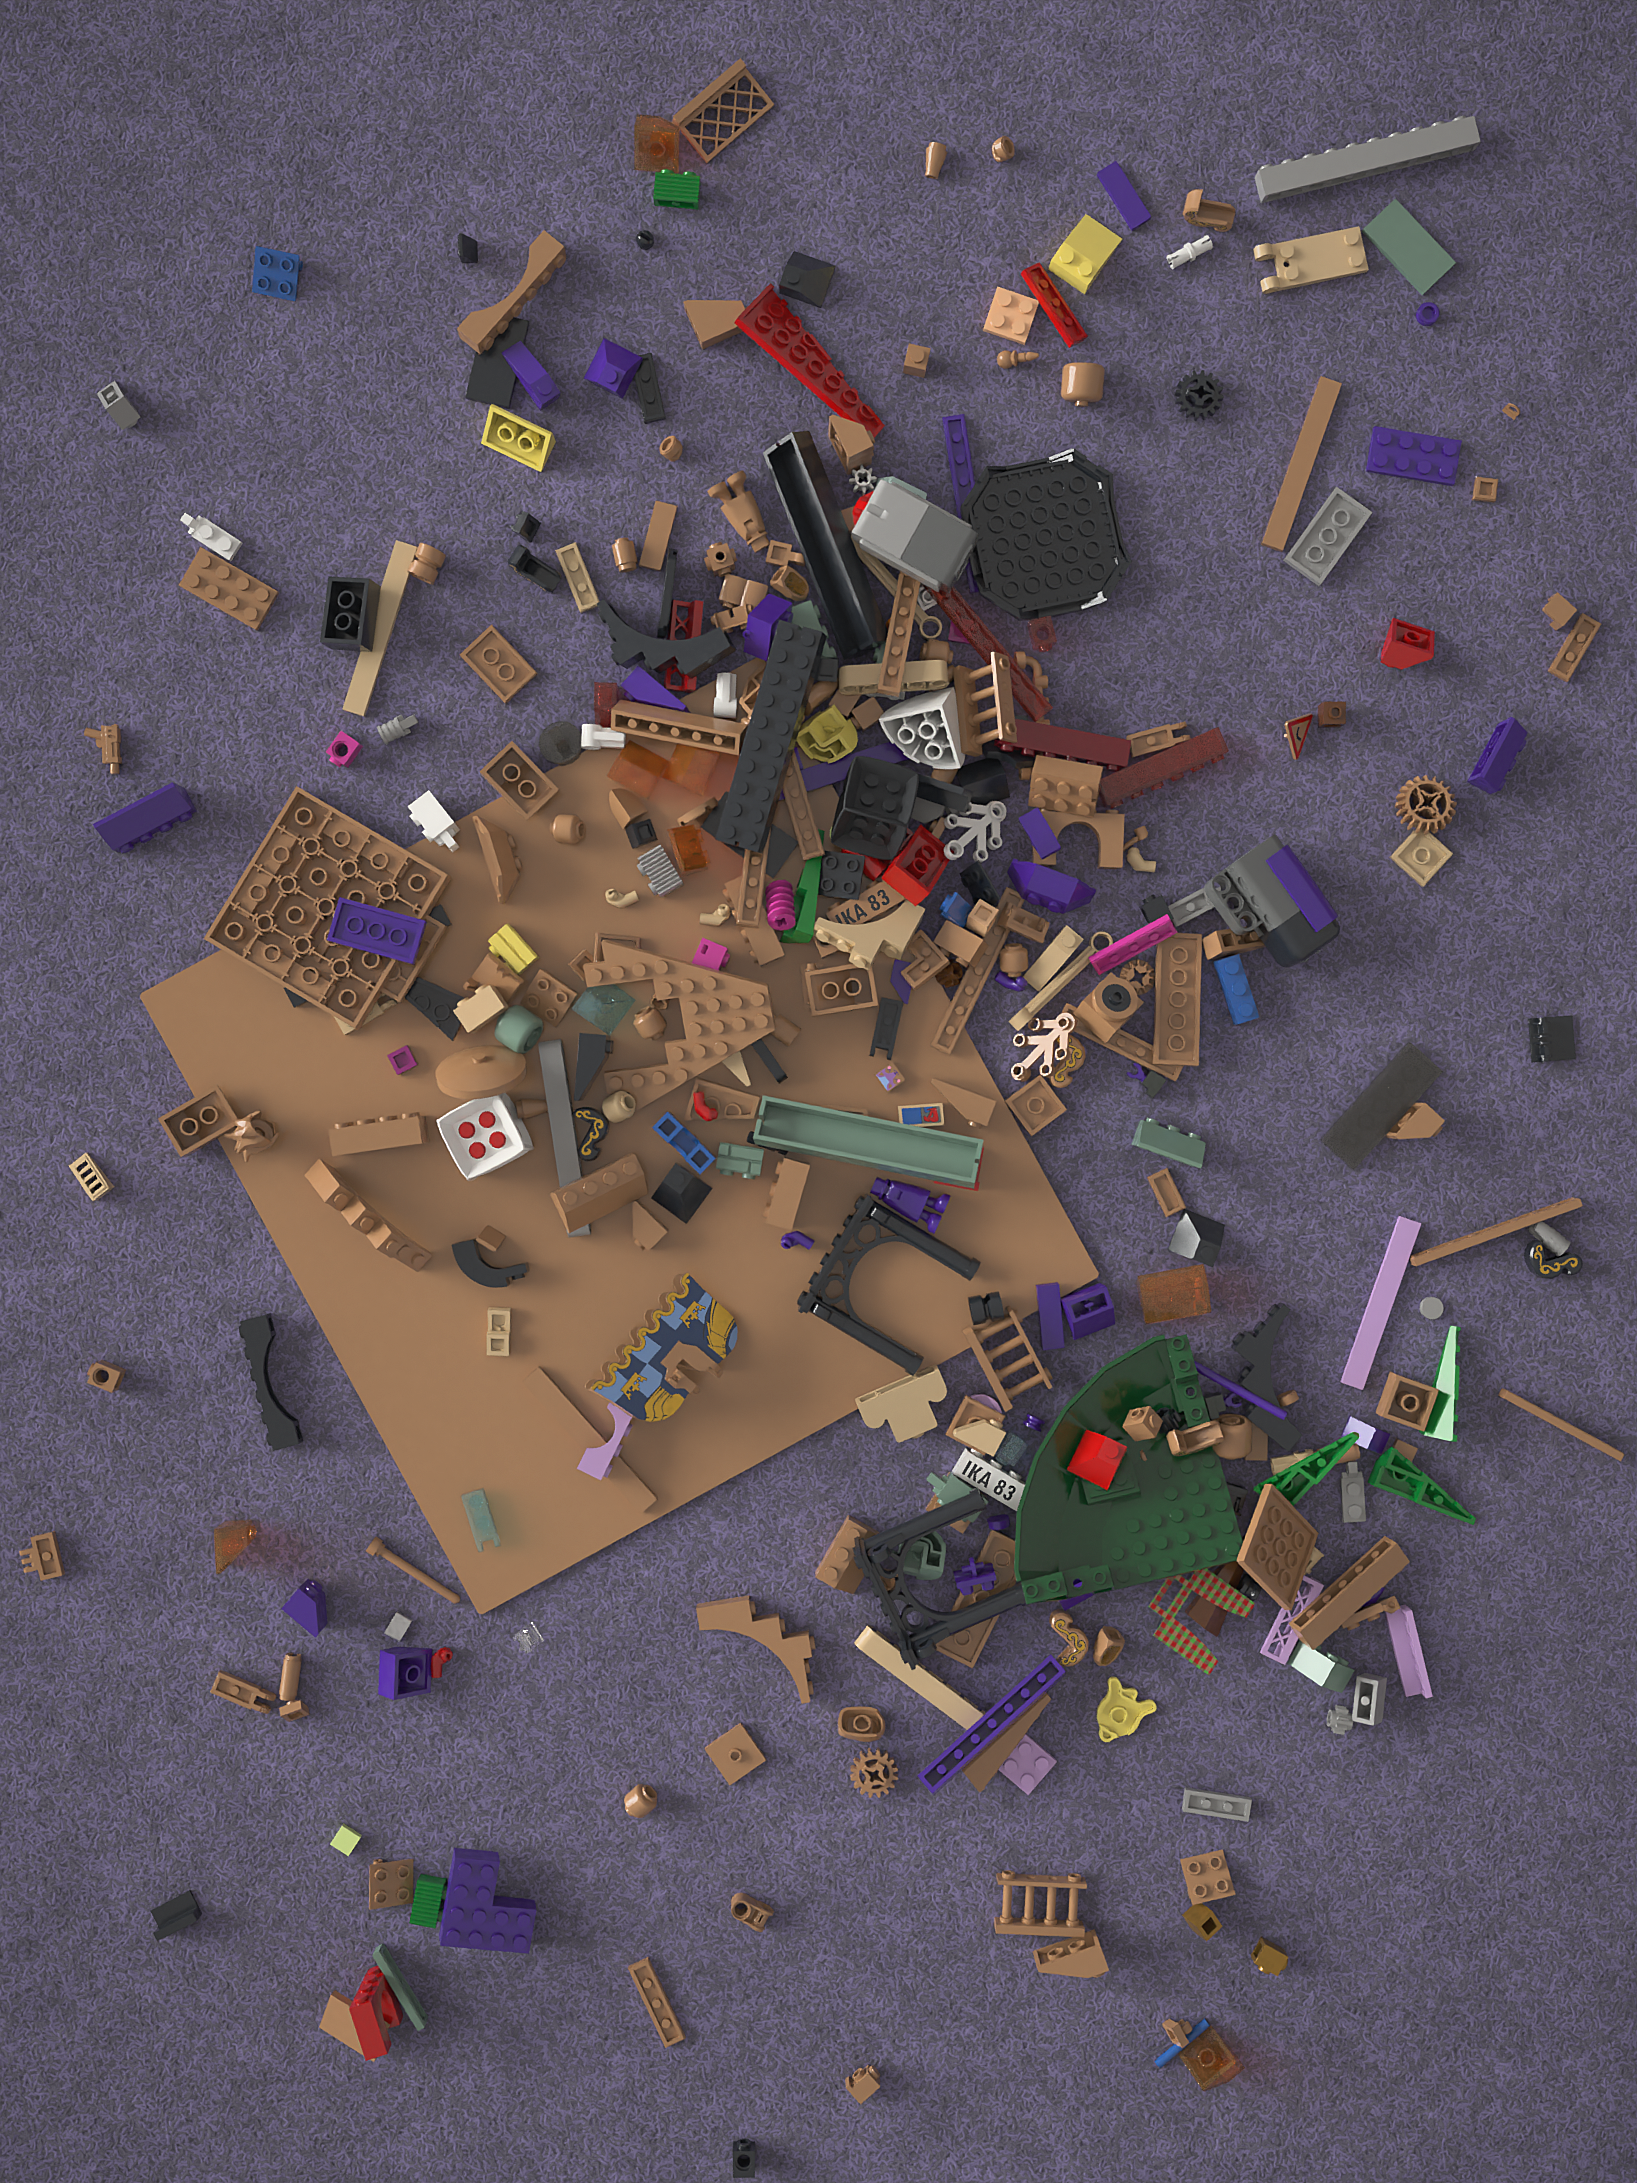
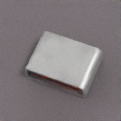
(398, 1626)

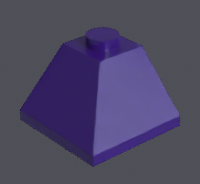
(613, 368)

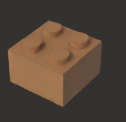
(1407, 1401)

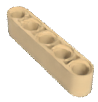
(916, 677)

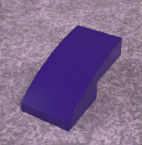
(1039, 833)

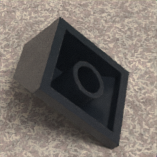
(806, 279)
(681, 1192)
(1197, 1238)

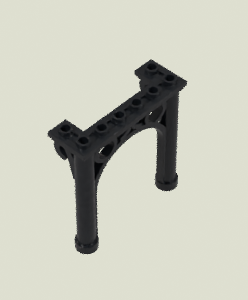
(851, 1323)
(924, 1638)

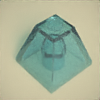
(604, 1006)

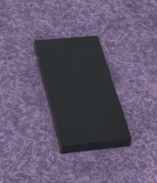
(491, 375)
(780, 843)

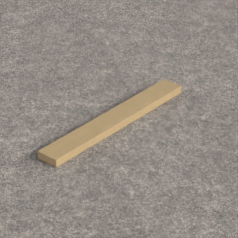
(389, 604)

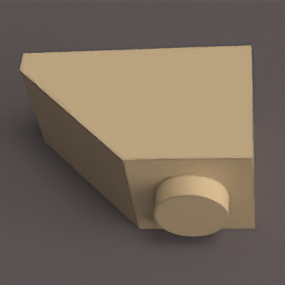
(982, 1435)

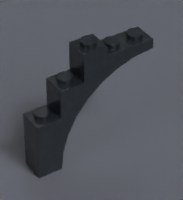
(692, 654)
(1257, 1377)

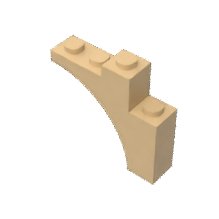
(867, 940)

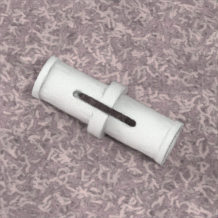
(1189, 252)

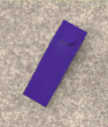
(532, 375)
(646, 690)

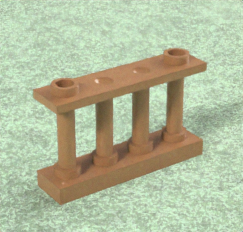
(967, 706)
(996, 1376)
(1049, 1925)

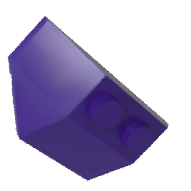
(1049, 887)

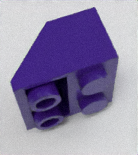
(1088, 1310)

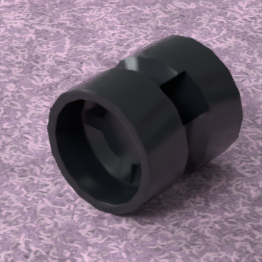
(986, 1308)

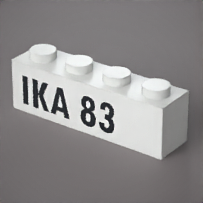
(990, 1477)

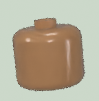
(1082, 383)
(1236, 1434)

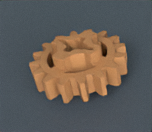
(884, 1780)

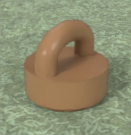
(1003, 149)
(671, 448)

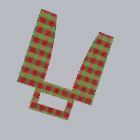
(1178, 1636)

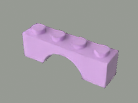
(597, 1460)

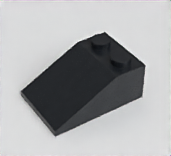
(592, 1056)

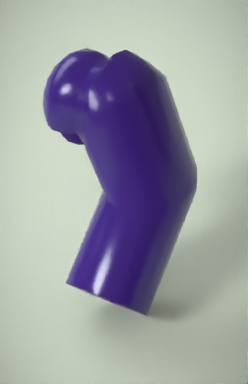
(1009, 983)

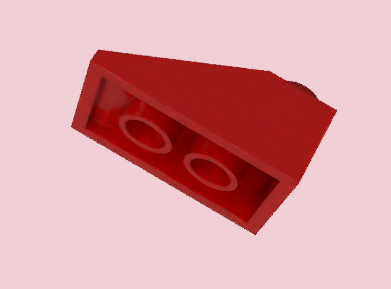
(917, 866)

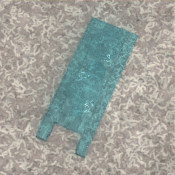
(480, 1518)

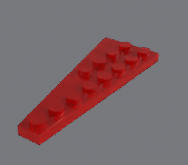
(784, 338)

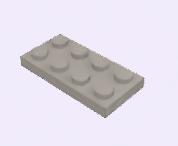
(1327, 536)

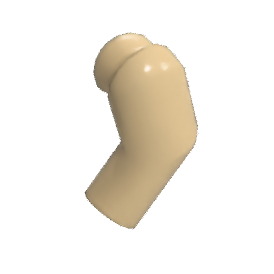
(620, 900)

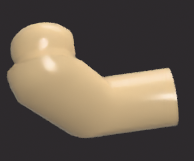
(1138, 863)
(717, 917)

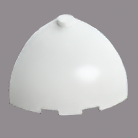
(926, 729)

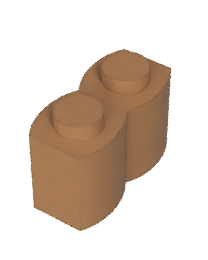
(739, 591)

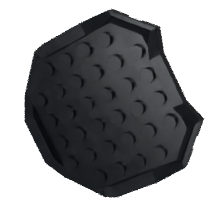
(1045, 536)

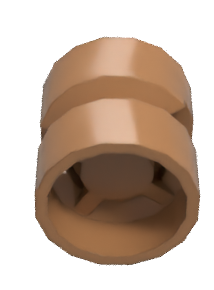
(427, 561)

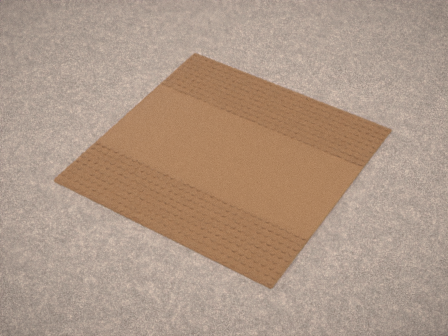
(421, 1336)

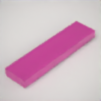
(1133, 944)

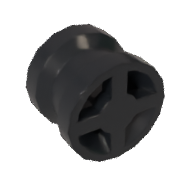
(1249, 1587)

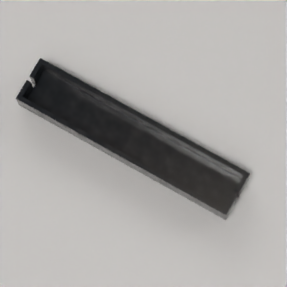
(826, 544)
(771, 736)

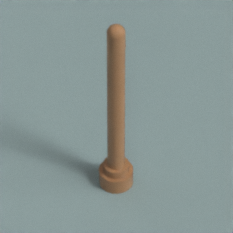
(378, 1548)

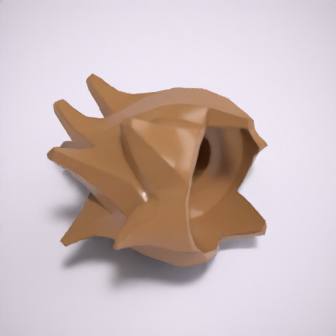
(253, 1134)

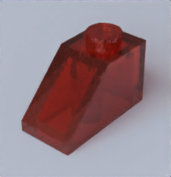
(605, 698)

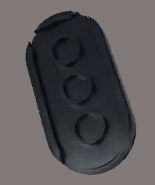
(667, 593)

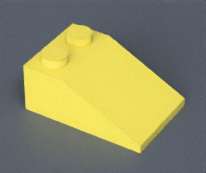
(1084, 253)

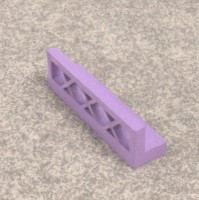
(1289, 1638)
(1408, 1652)

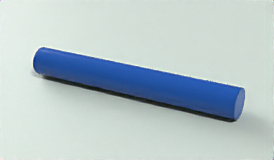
(1175, 2049)

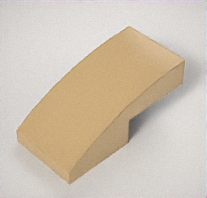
(499, 1331)

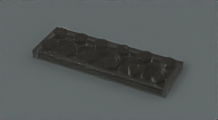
(1381, 1105)

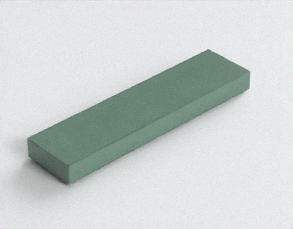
(400, 1986)

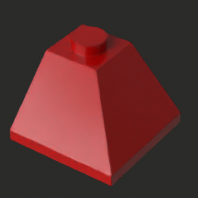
(1407, 645)
(1097, 1459)

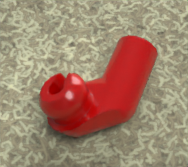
(703, 1110)
(438, 1659)

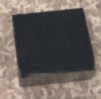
(467, 249)
(641, 833)

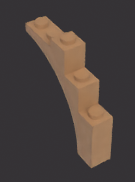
(364, 1218)
(737, 1616)

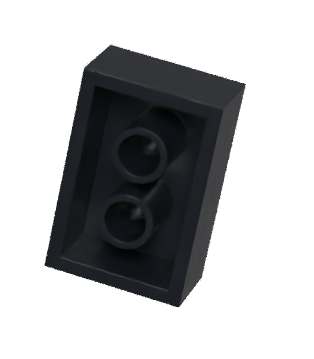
(350, 614)

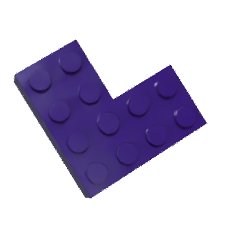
(478, 1918)

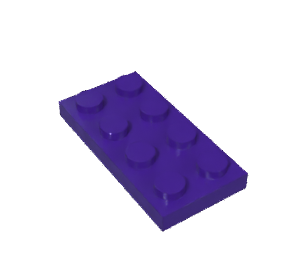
(1413, 456)
(376, 931)

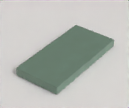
(1408, 247)

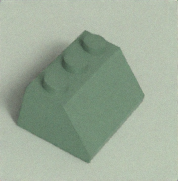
(1169, 1142)

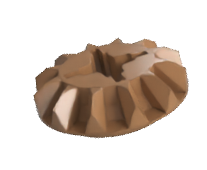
(1140, 966)

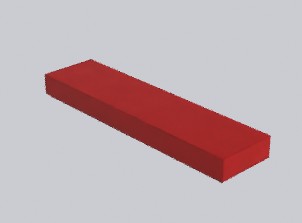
(1054, 305)

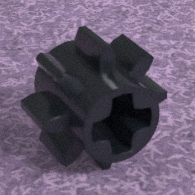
(1170, 1420)

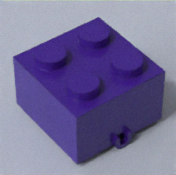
(763, 623)

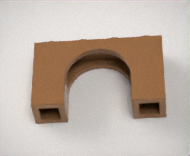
(1107, 828)

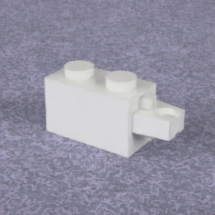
(435, 820)

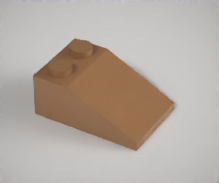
(518, 780)
(840, 989)
(199, 1121)
(1073, 1957)

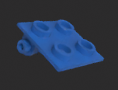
(276, 273)

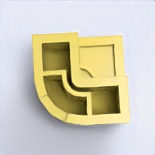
(827, 735)

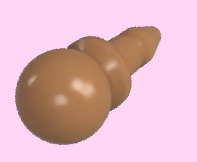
(1006, 358)

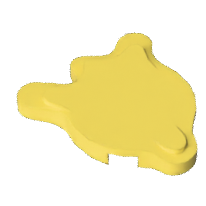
(1120, 1712)

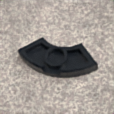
(1014, 758)

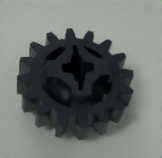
(1209, 395)

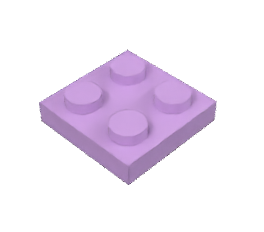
(1027, 1764)

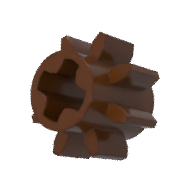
(950, 975)

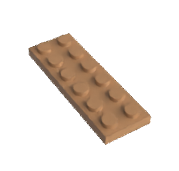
(1177, 1000)
(968, 1644)

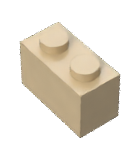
(481, 1008)

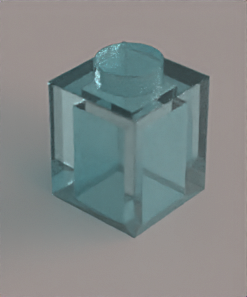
(1010, 1449)

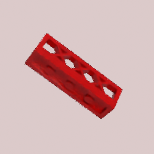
(692, 630)

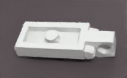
(212, 536)

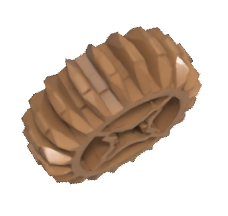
(1417, 790)

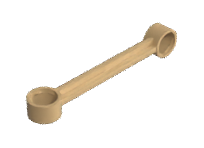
(890, 584)
(1056, 984)

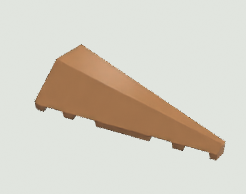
(987, 1763)

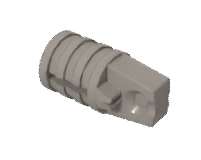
(396, 728)

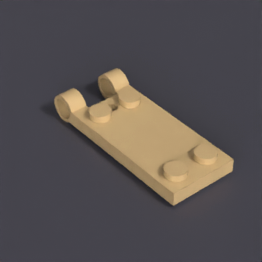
(1313, 259)

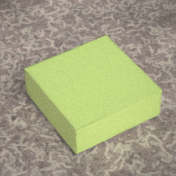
(345, 1839)

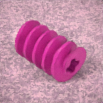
(780, 905)

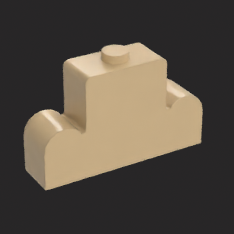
(905, 1404)

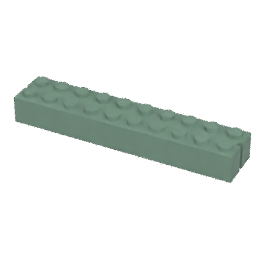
(868, 1141)

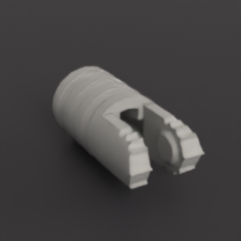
(1549, 1238)

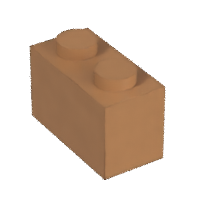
(960, 944)

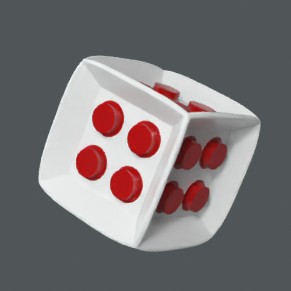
(484, 1135)

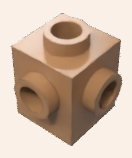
(720, 567)

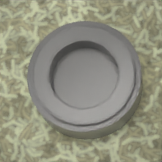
(1431, 1307)

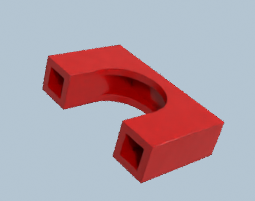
(370, 2008)

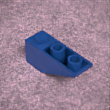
(955, 909)

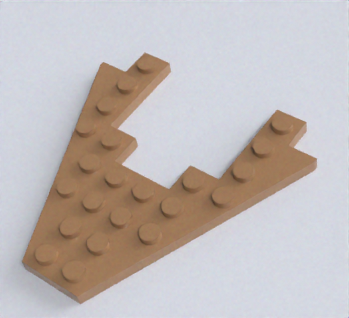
(717, 1011)

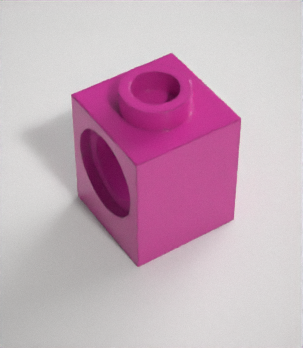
(343, 740)

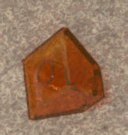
(655, 144)
(231, 1540)
(1211, 2060)

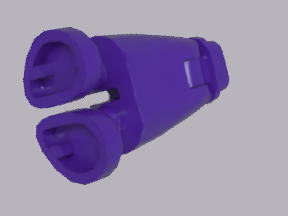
(910, 1201)

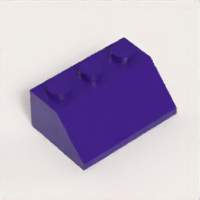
(1498, 756)

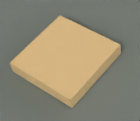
(1421, 856)

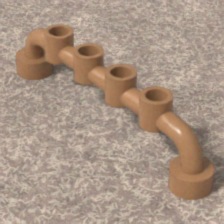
(1041, 683)

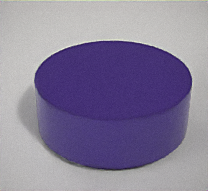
(1427, 314)
(998, 1522)

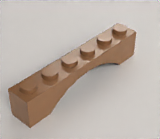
(484, 325)

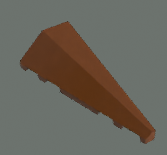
(1208, 1614)

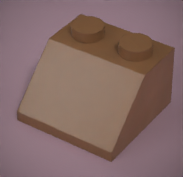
(1417, 1122)

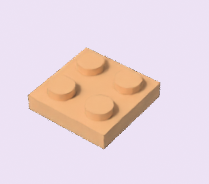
(1011, 315)

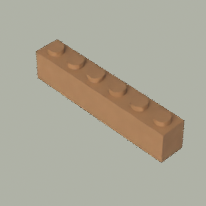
(678, 727)
(1349, 1592)

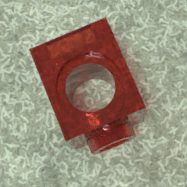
(1042, 624)

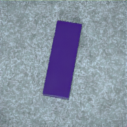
(1124, 195)
(1050, 1316)

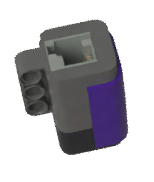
(1276, 901)

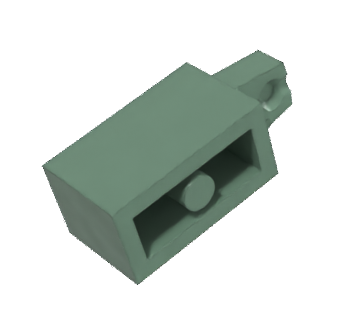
(951, 1488)

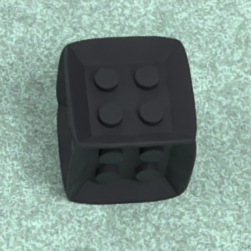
(874, 808)

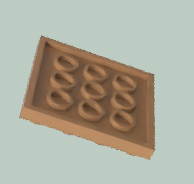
(1277, 1547)

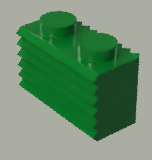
(677, 189)
(428, 1901)

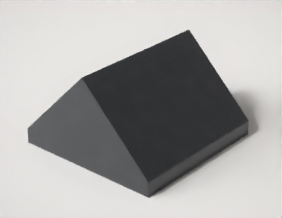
(985, 779)

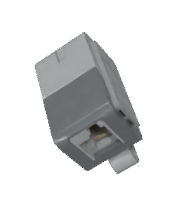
(913, 535)

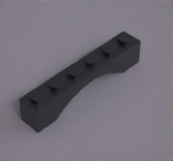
(281, 1425)

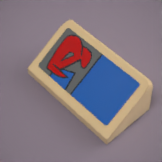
(921, 1114)

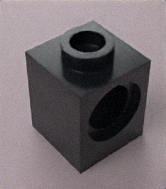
(1155, 908)
(743, 2167)

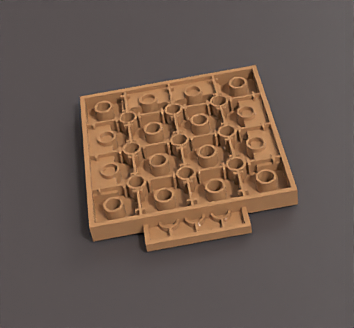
(291, 897)

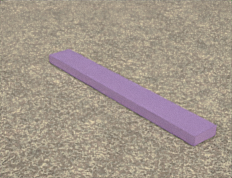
(1380, 1302)

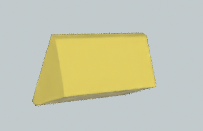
(517, 438)

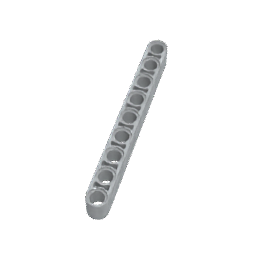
(561, 1117)

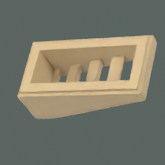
(107, 1185)

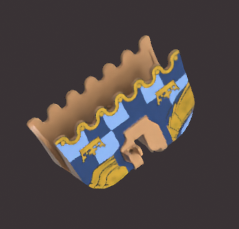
(685, 1331)

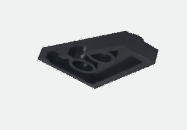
(436, 1005)

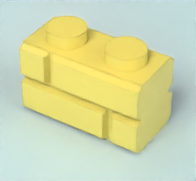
(512, 949)

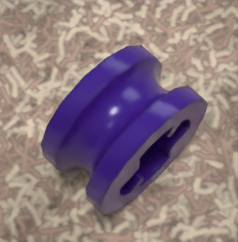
(1033, 1422)

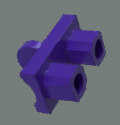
(975, 1574)

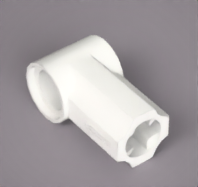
(725, 701)
(596, 737)

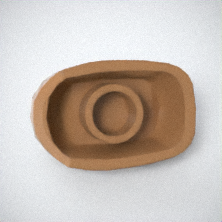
(861, 1724)

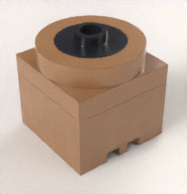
(1108, 1007)

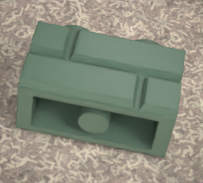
(739, 1159)

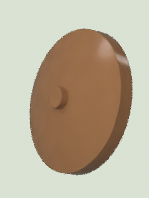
(481, 1072)

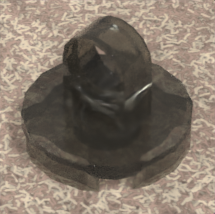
(560, 743)

